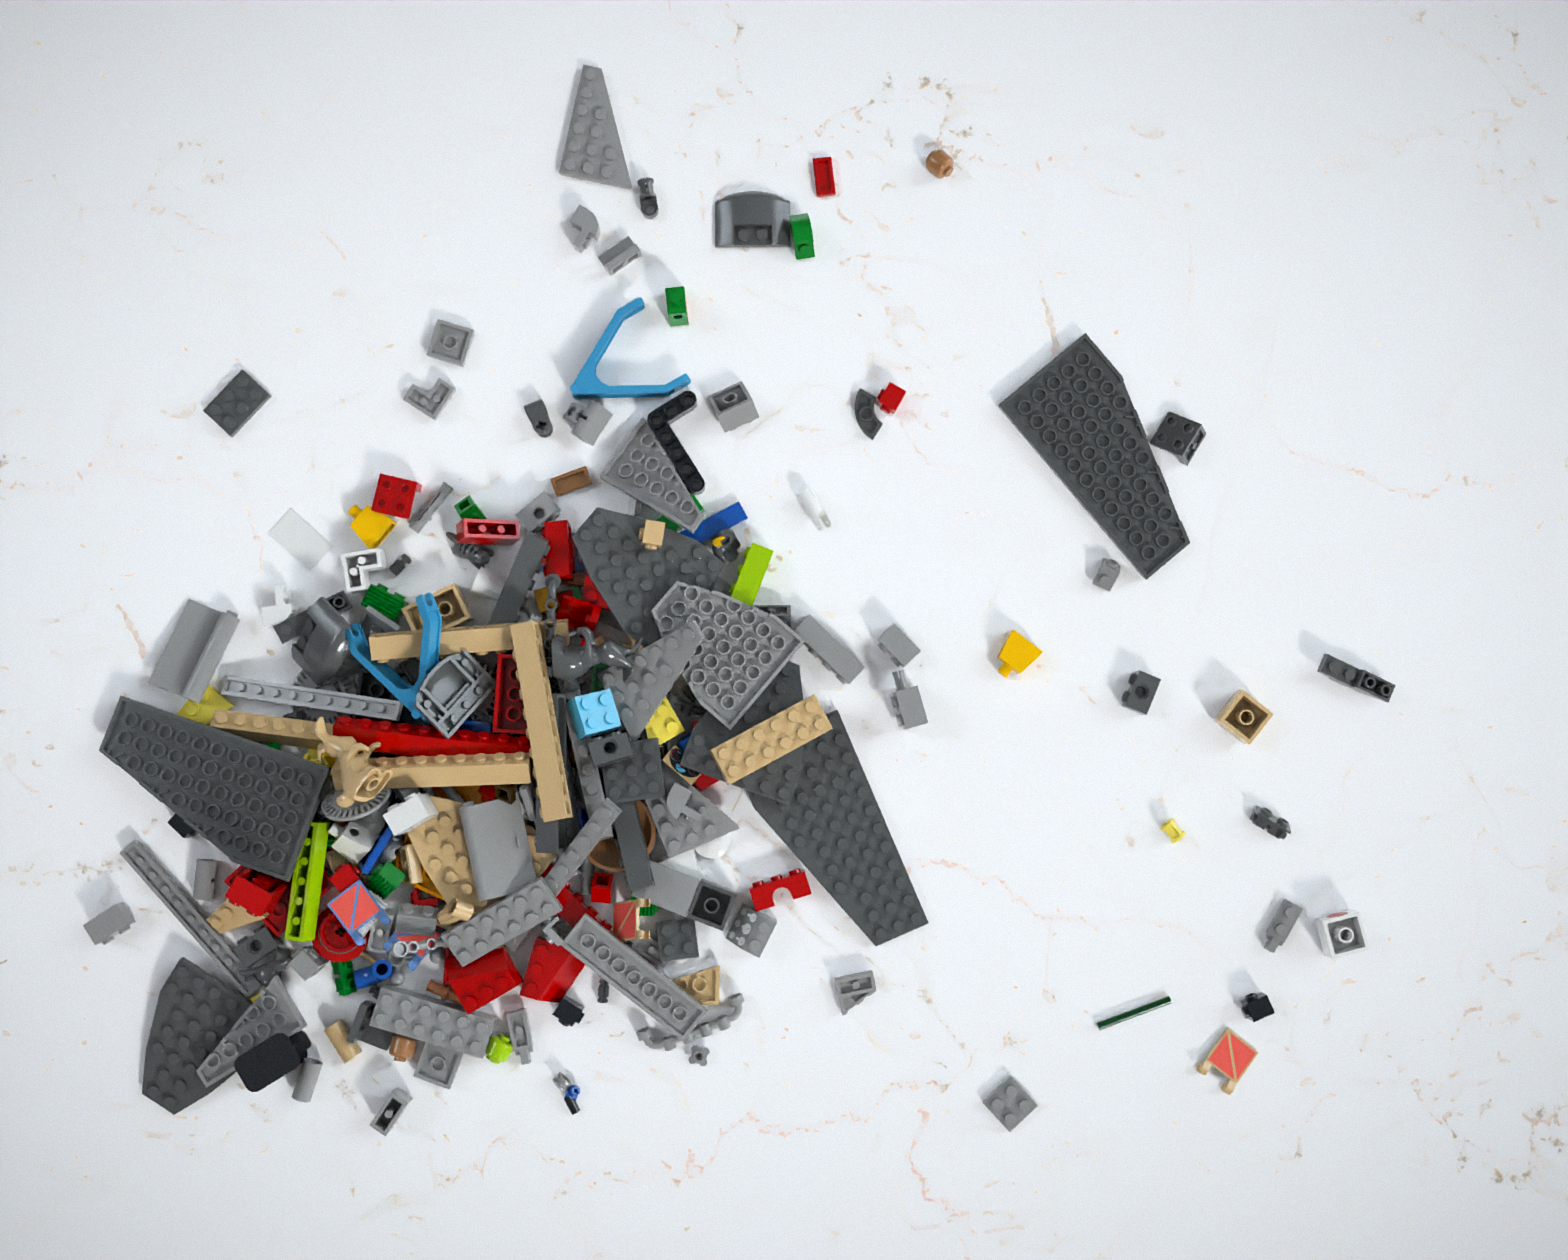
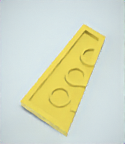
(204, 711)
(664, 723)

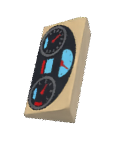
(673, 760)

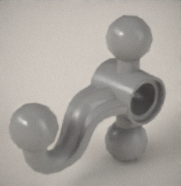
(398, 977)

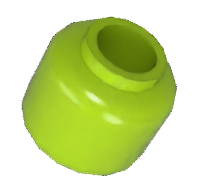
(499, 1048)

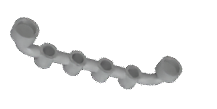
(402, 948)
(704, 1029)

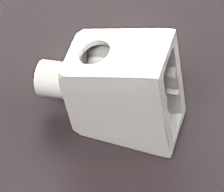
(352, 841)

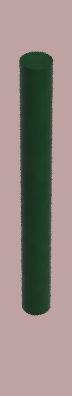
(1134, 1013)

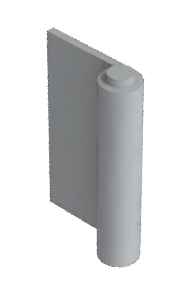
(194, 650)
(497, 847)

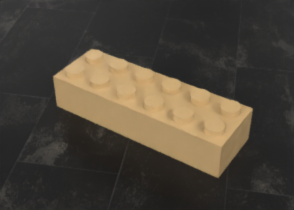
(770, 739)

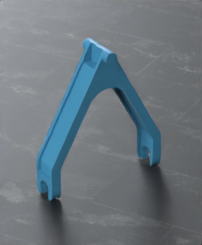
(590, 387)
(428, 657)

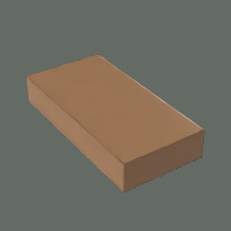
(571, 481)

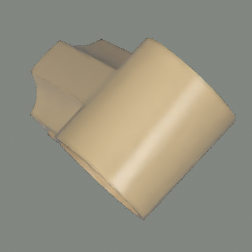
(455, 911)

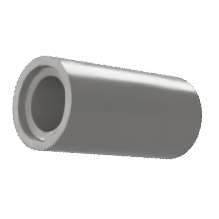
(203, 882)
(307, 1080)

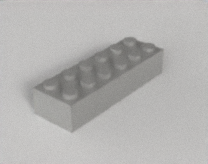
(432, 1020)

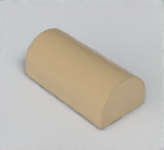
(410, 865)
(337, 1035)

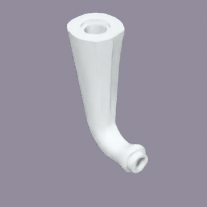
(490, 587)

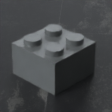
(712, 904)

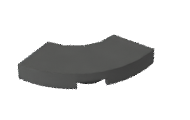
(865, 414)

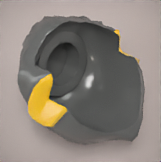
(725, 546)

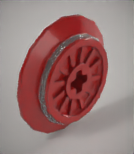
(333, 946)

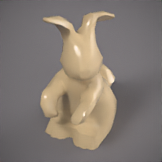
(358, 778)

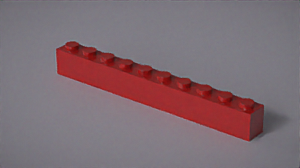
(426, 740)

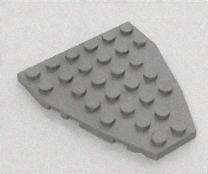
(739, 650)

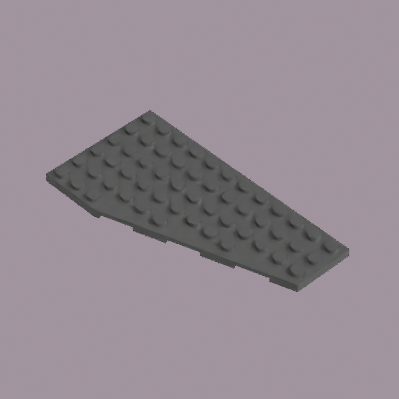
(1096, 445)
(224, 786)
(844, 838)

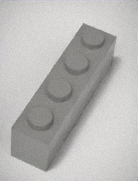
(832, 653)

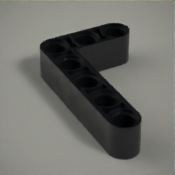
(674, 443)

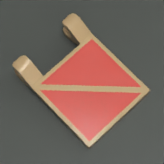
(627, 919)
(1230, 1057)

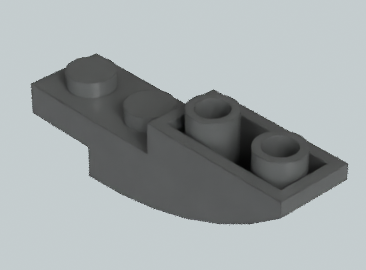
(293, 626)
(1356, 678)

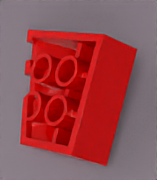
(549, 972)
(483, 978)

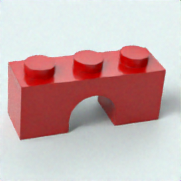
(763, 892)

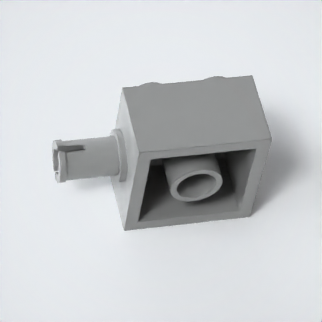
(908, 703)

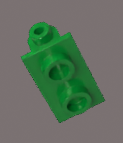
(345, 983)

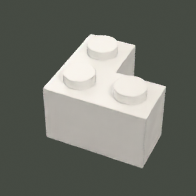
(357, 568)

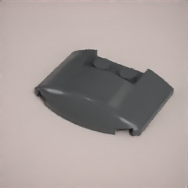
(752, 220)
(321, 642)
(453, 692)

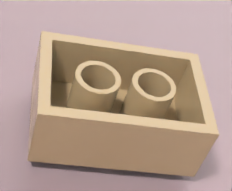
(451, 606)

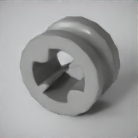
(562, 1081)

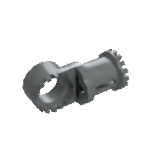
(647, 198)

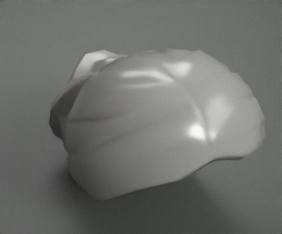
(392, 845)

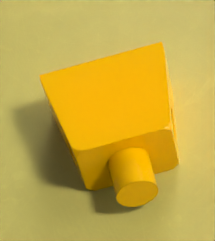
(371, 525)
(1016, 654)

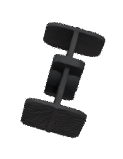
(272, 1059)

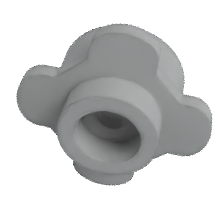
(699, 1060)

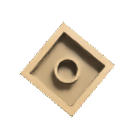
(1243, 717)

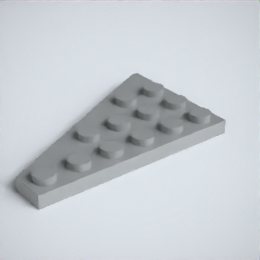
(593, 142)
(649, 477)
(652, 677)
(680, 834)

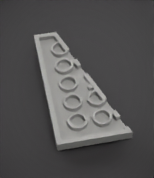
(269, 1014)

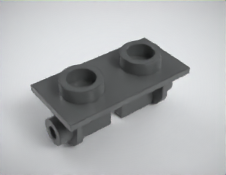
(1265, 817)

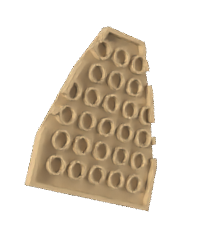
(446, 859)

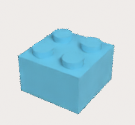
(594, 714)

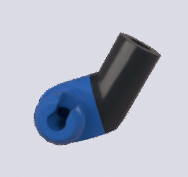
(570, 1098)

